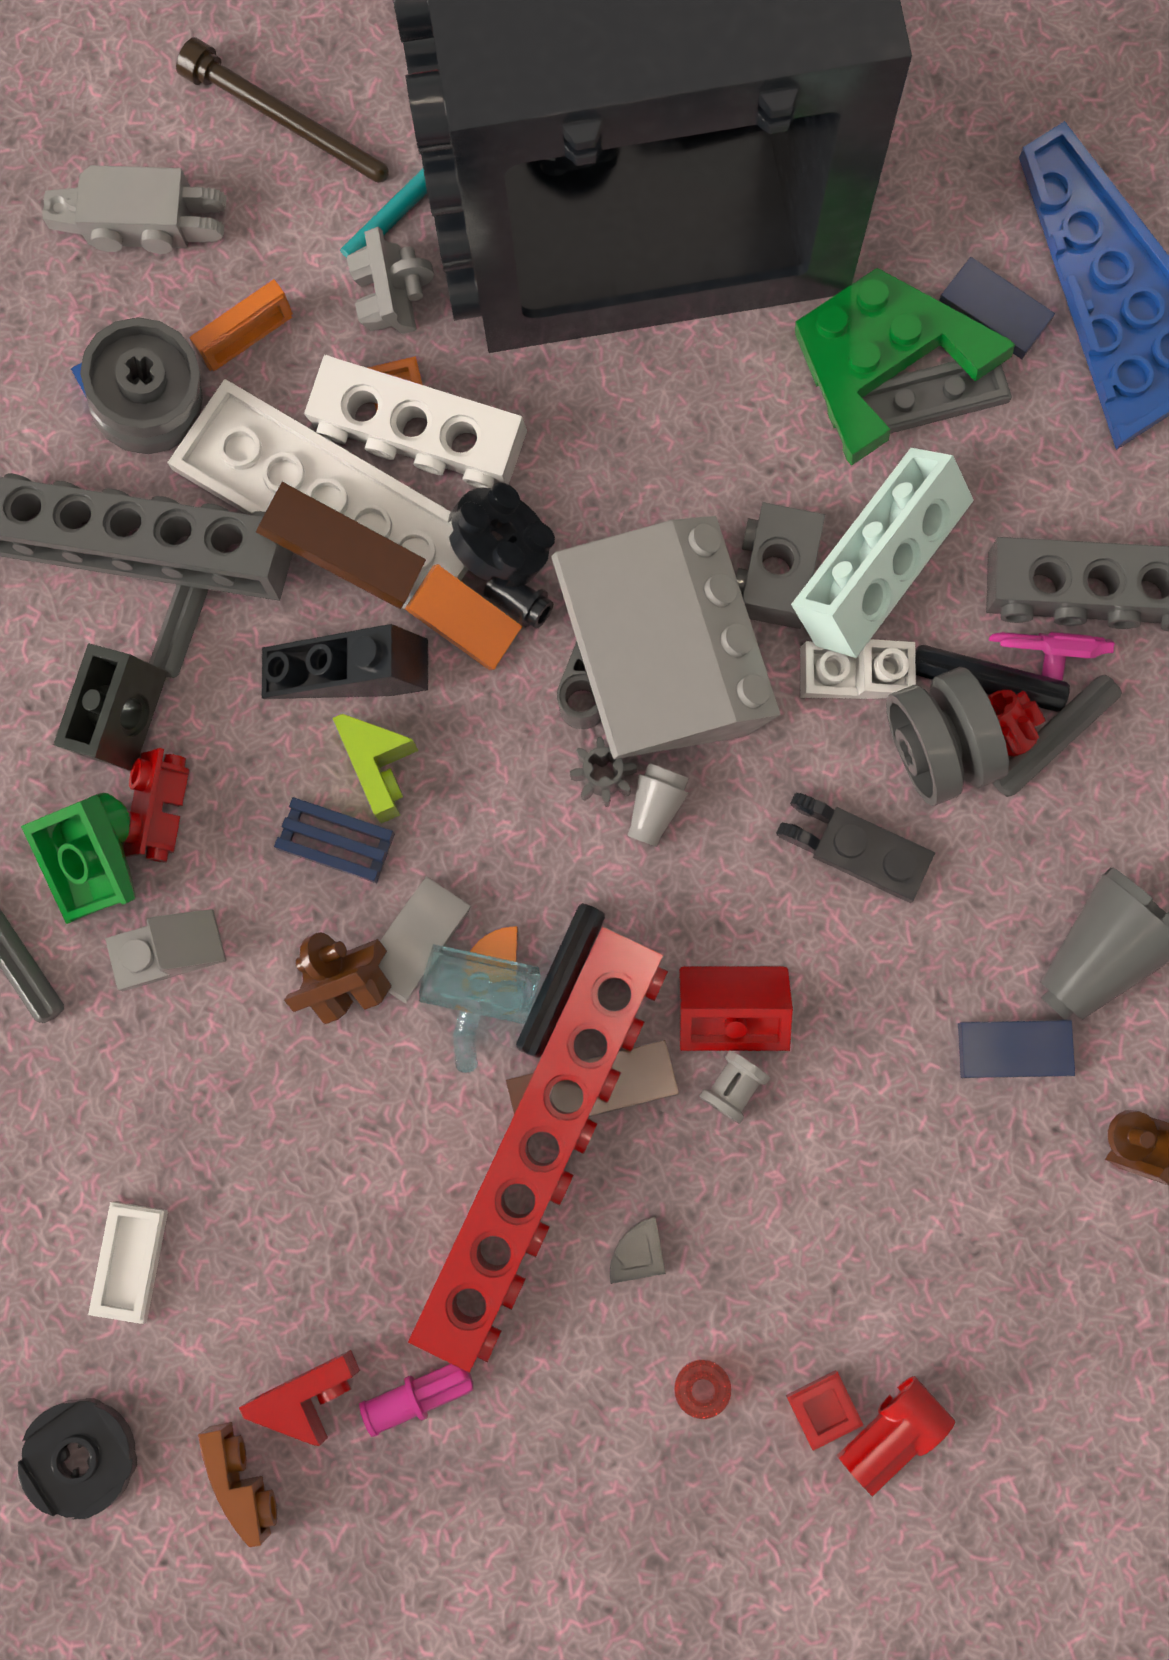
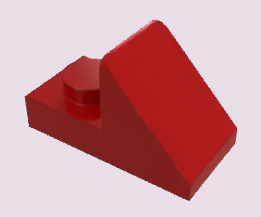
(290, 1406)

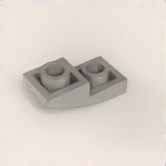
(425, 920)

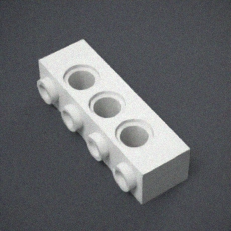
(346, 386)

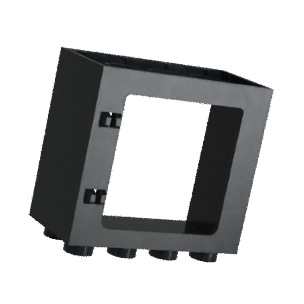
(736, 169)

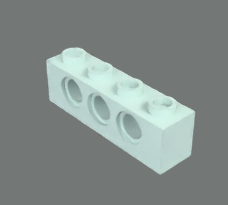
(883, 552)

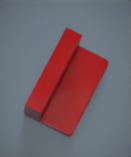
(735, 1008)

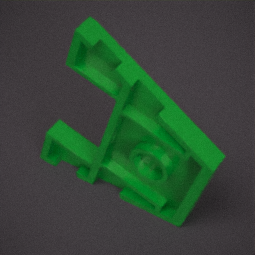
(875, 334)

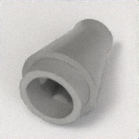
(656, 803)

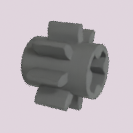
(605, 786)

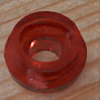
(696, 1371)

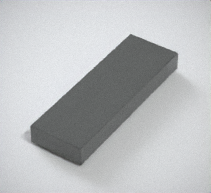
(936, 395)

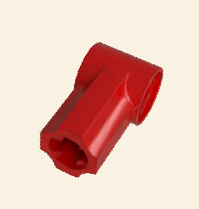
(904, 1428)

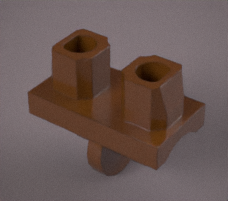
(333, 971)
(1140, 1145)

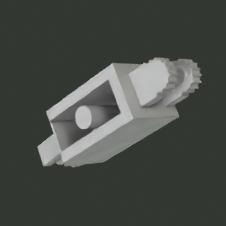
(135, 209)

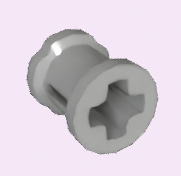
(734, 1086)

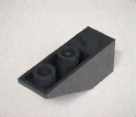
(347, 664)

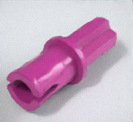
(415, 1398)

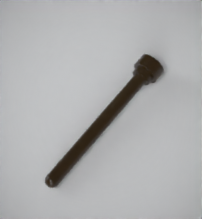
(200, 65)

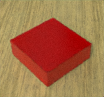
(824, 1410)

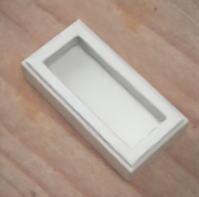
(128, 1262)

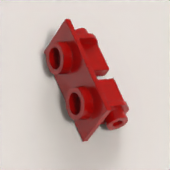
(153, 785)

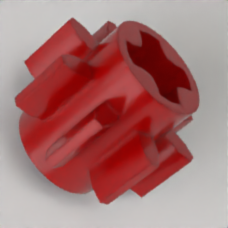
(1017, 720)

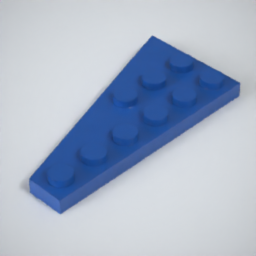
(1110, 278)

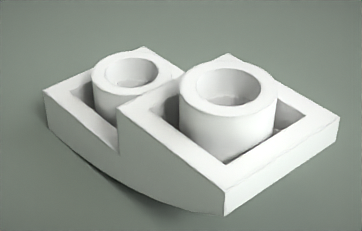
(874, 674)

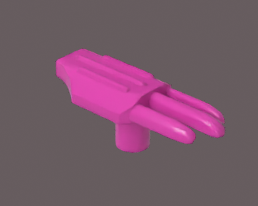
(1056, 648)

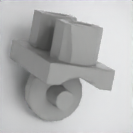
(396, 280)

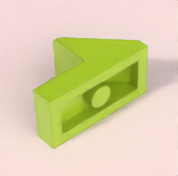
(369, 750)

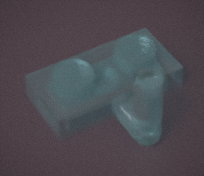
(476, 988)

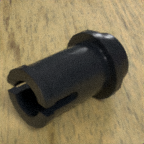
(523, 601)

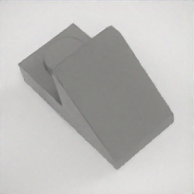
(165, 948)

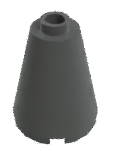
(1108, 949)

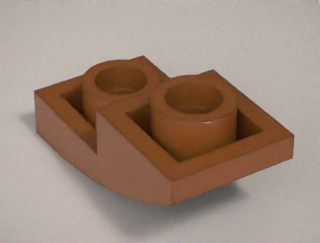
(243, 1501)

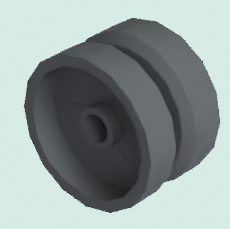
(142, 385)
(947, 736)

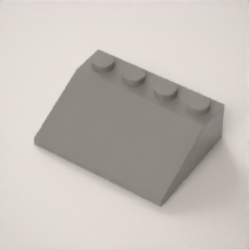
(665, 637)

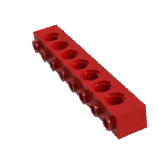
(442, 1326)

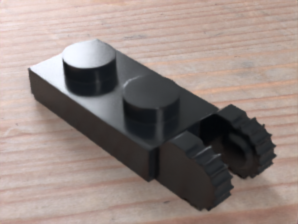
(860, 848)

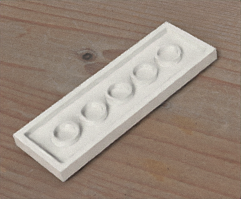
(247, 448)

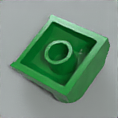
(84, 855)

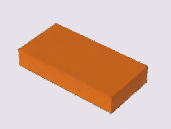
(242, 326)
(463, 617)

